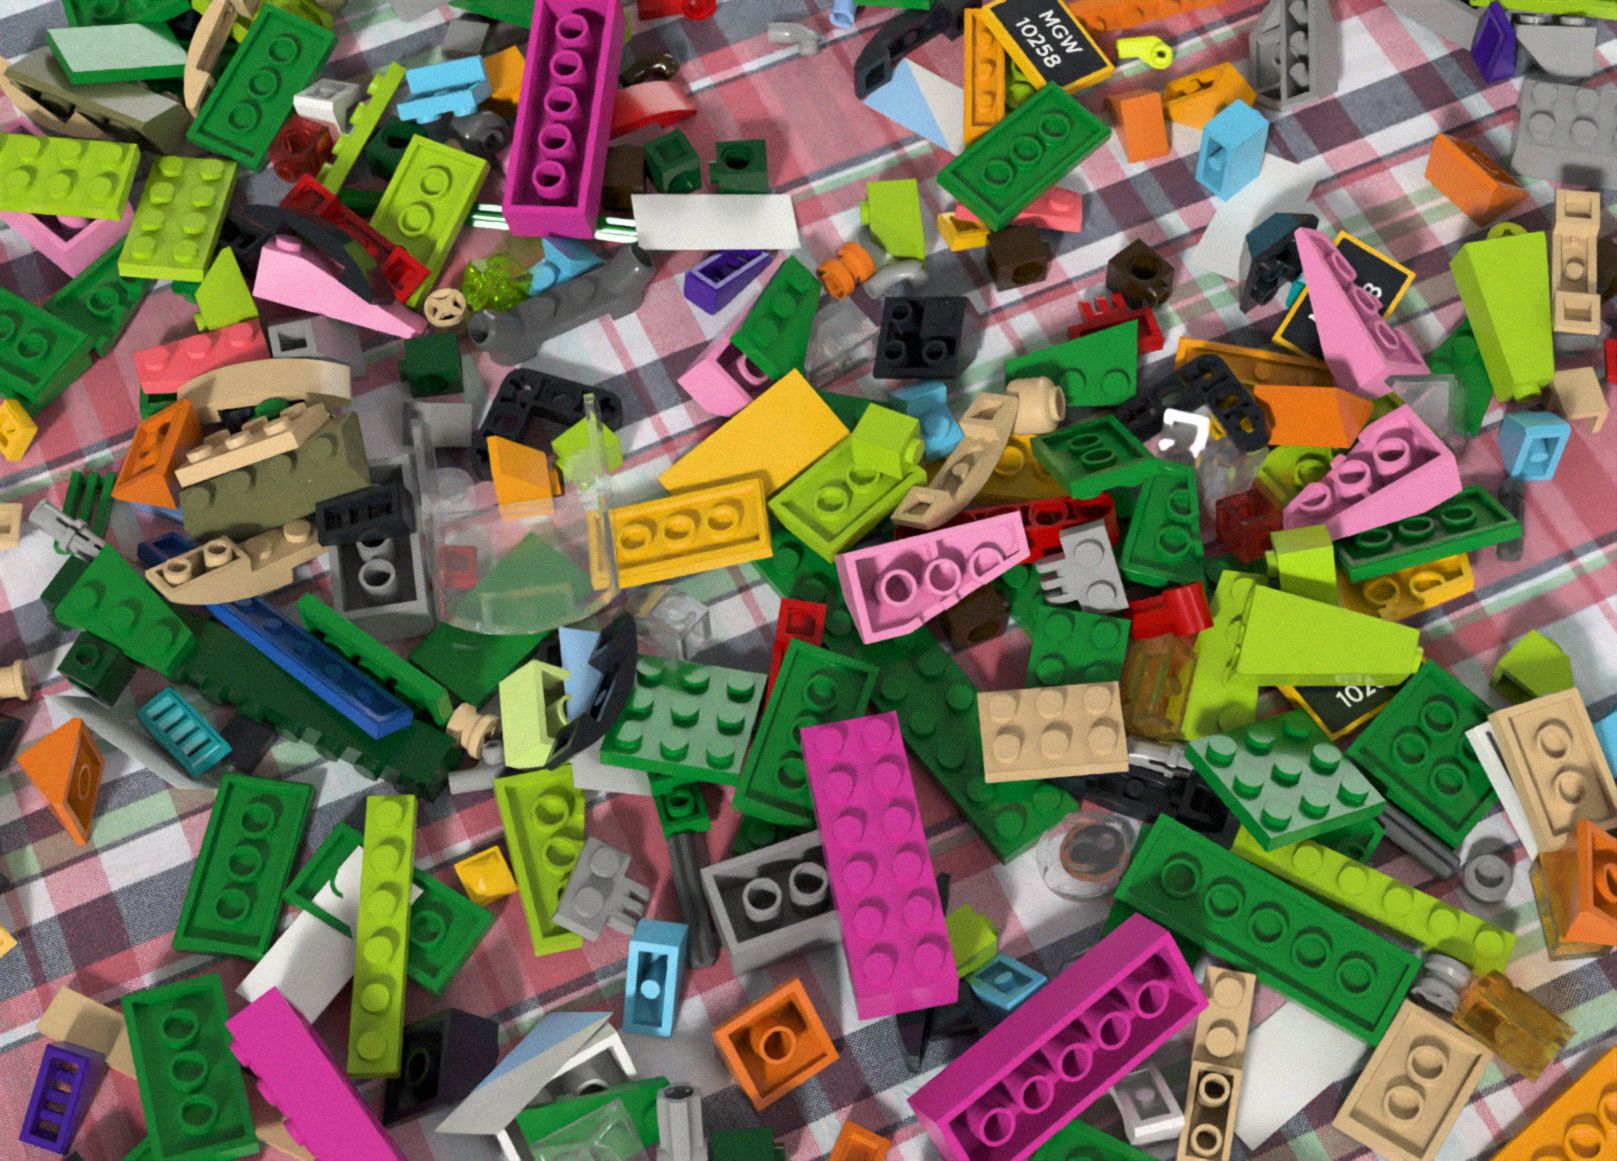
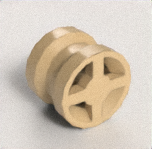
(446, 304)
(472, 729)

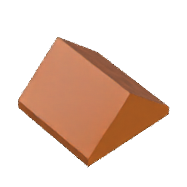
(1472, 180)
(1312, 415)
(156, 453)
(67, 775)
(1589, 885)
(774, 1044)

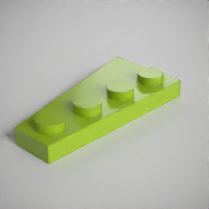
(544, 837)

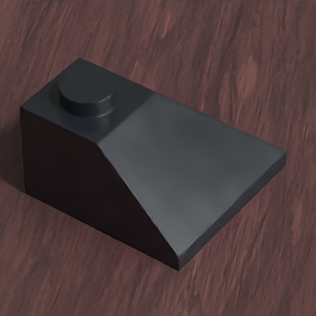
(440, 1064)

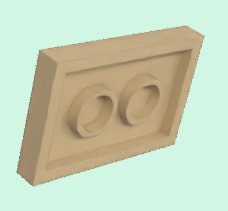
(255, 443)
(1052, 732)
(1556, 766)
(1413, 1086)

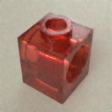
(300, 149)
(1246, 524)

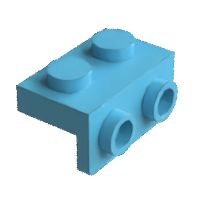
(445, 87)

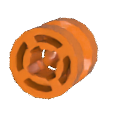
(844, 271)

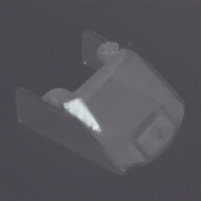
(521, 562)

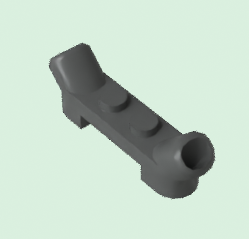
(612, 289)

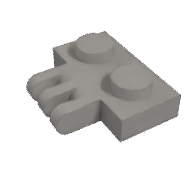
(1084, 571)
(600, 893)

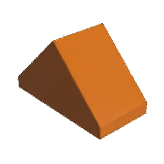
(1139, 123)

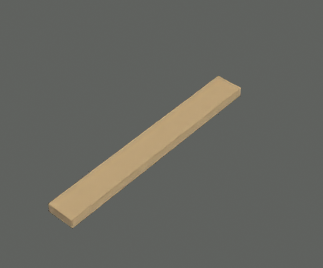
(104, 1030)

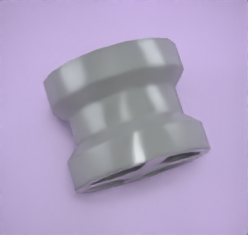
(1442, 984)

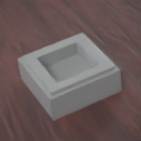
(465, 39)

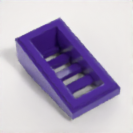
(1495, 46)
(713, 295)
(83, 1083)

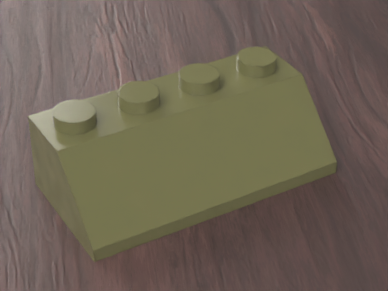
(117, 108)
(278, 487)

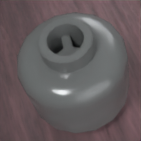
(480, 133)

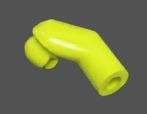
(1147, 48)

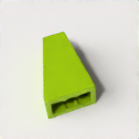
(1509, 311)
(1318, 644)

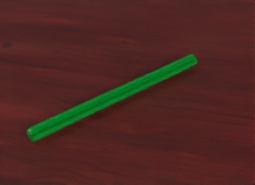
(490, 216)

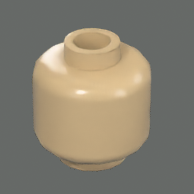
(1039, 405)

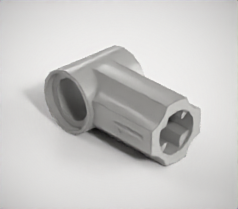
(681, 1124)

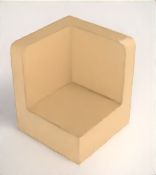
(1577, 397)

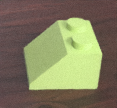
(532, 713)

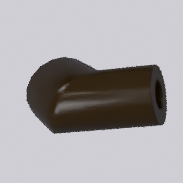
(646, 66)

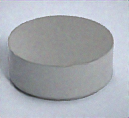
(1487, 878)

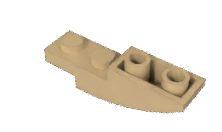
(234, 572)
(1216, 1066)

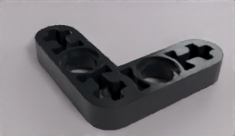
(1205, 392)
(537, 404)

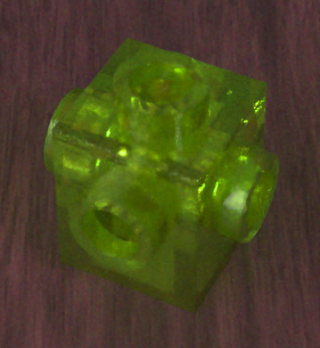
(495, 282)

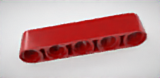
(1040, 520)

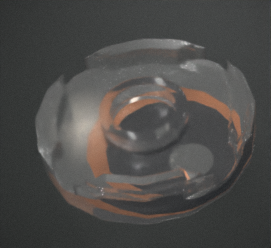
(1084, 856)

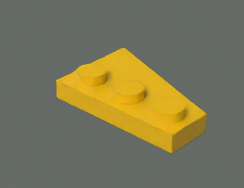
(1407, 590)

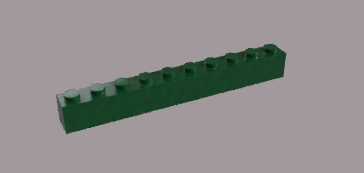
(237, 673)

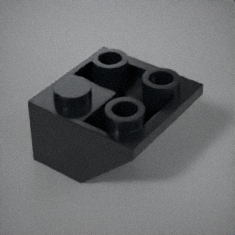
(1270, 258)
(927, 338)

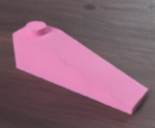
(309, 281)
(1352, 334)
(723, 376)
(1384, 478)
(912, 579)

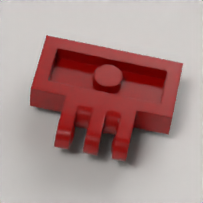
(1148, 333)

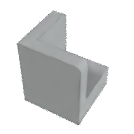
(449, 422)

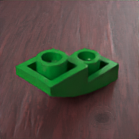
(678, 804)

